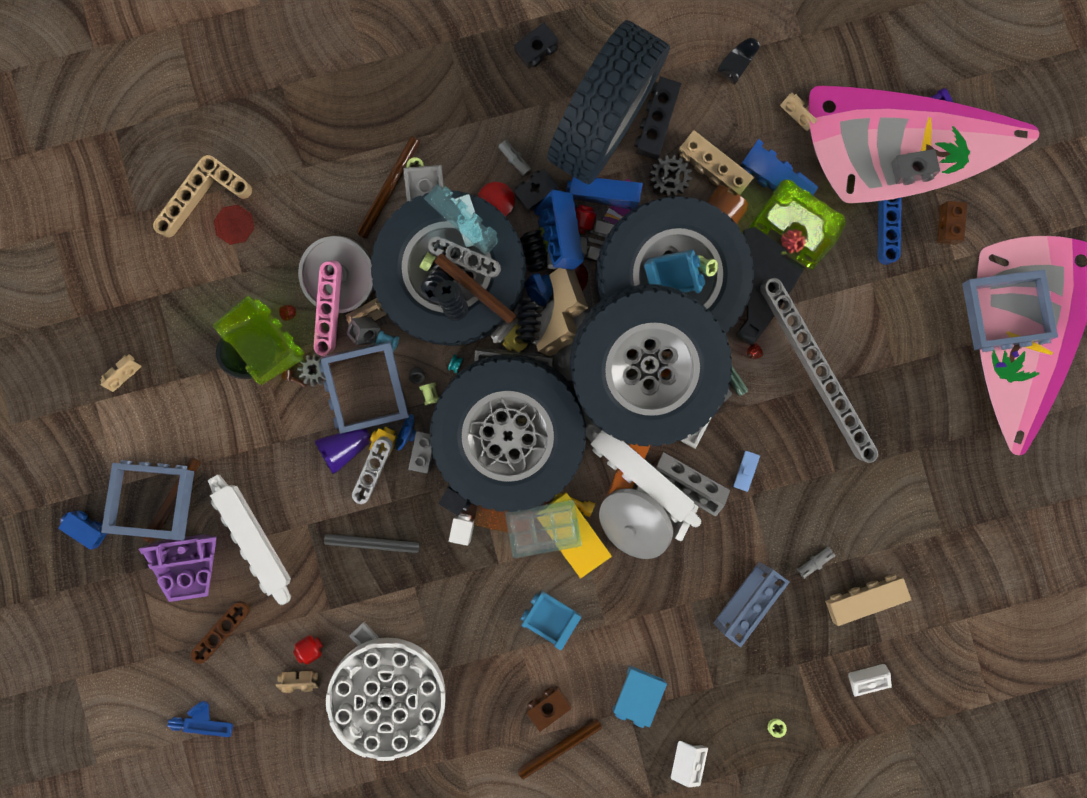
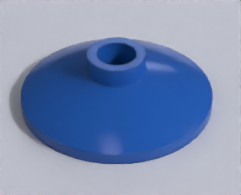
(406, 433)

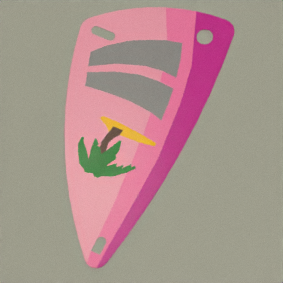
(879, 125)
(1031, 381)

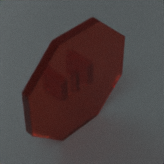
(234, 224)

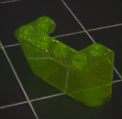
(797, 209)
(259, 339)

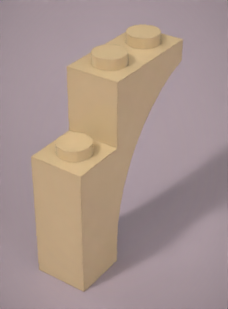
(567, 304)

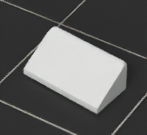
(870, 680)

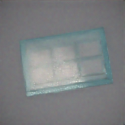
(543, 529)

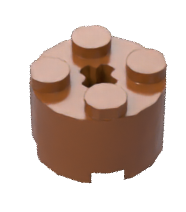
(732, 205)

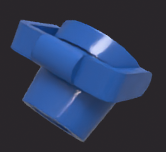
(539, 288)

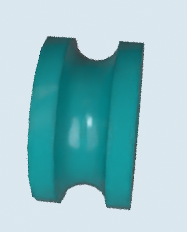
(455, 363)

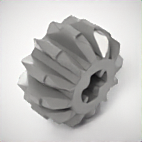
(307, 372)

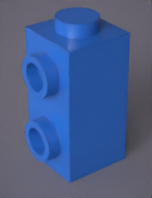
(82, 529)

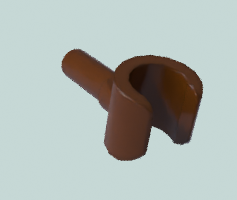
(287, 375)

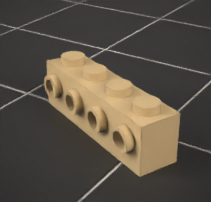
(714, 164)
(868, 600)

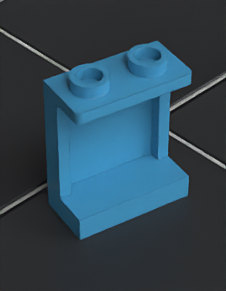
(676, 271)
(550, 619)
(639, 697)

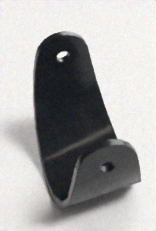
(738, 60)

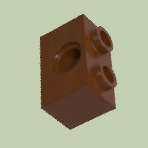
(952, 222)
(544, 718)

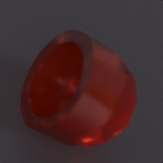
(287, 312)
(755, 351)

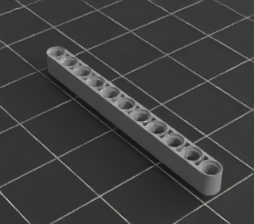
(827, 375)

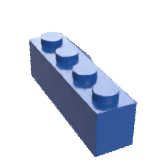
(770, 171)
(561, 229)

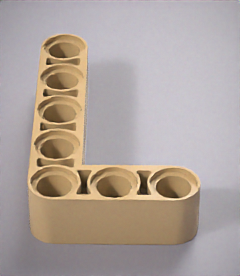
(197, 193)

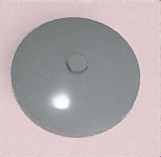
(356, 271)
(636, 523)

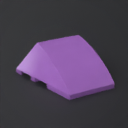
(182, 566)

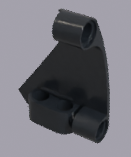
(769, 262)

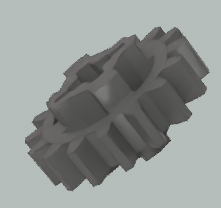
(674, 182)

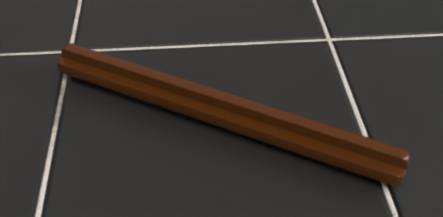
(388, 187)

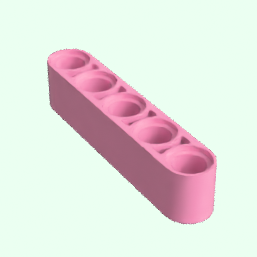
(321, 314)

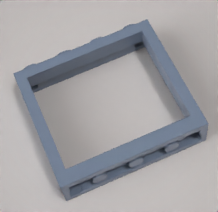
(975, 316)
(395, 378)
(181, 507)
(750, 603)

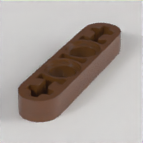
(219, 632)

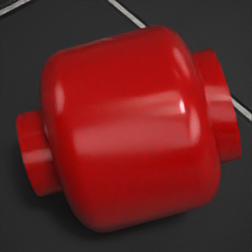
(586, 218)
(308, 649)

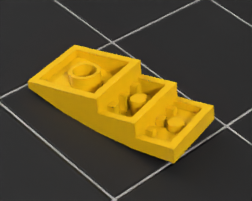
(591, 553)

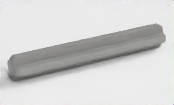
(502, 331)

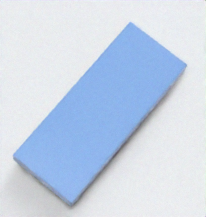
(746, 471)

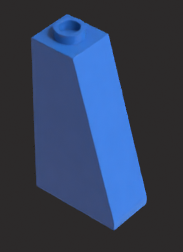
(607, 192)

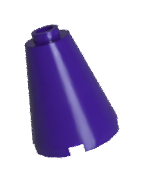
(341, 448)

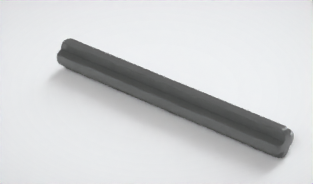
(371, 543)

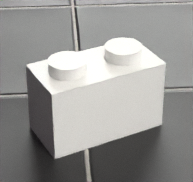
(461, 529)

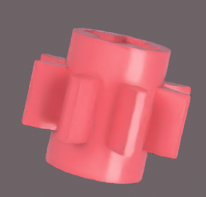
(793, 241)

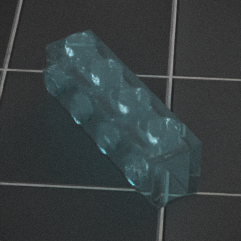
(456, 214)

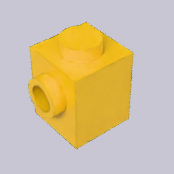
(386, 432)

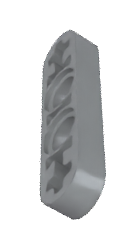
(464, 257)
(372, 470)

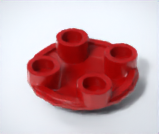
(499, 196)

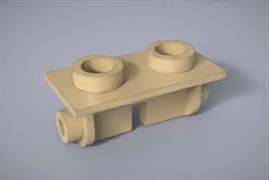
(794, 107)
(371, 309)
(115, 378)
(305, 681)

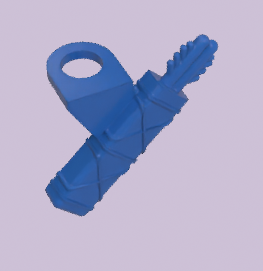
(201, 723)

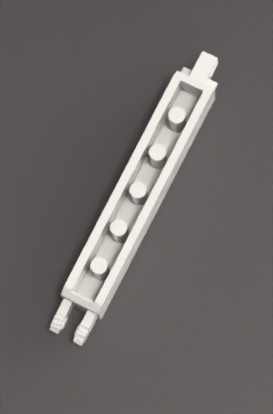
(644, 475)
(250, 538)

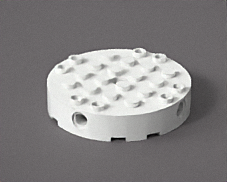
(379, 727)

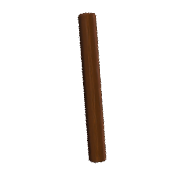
(475, 288)
(170, 502)
(559, 749)

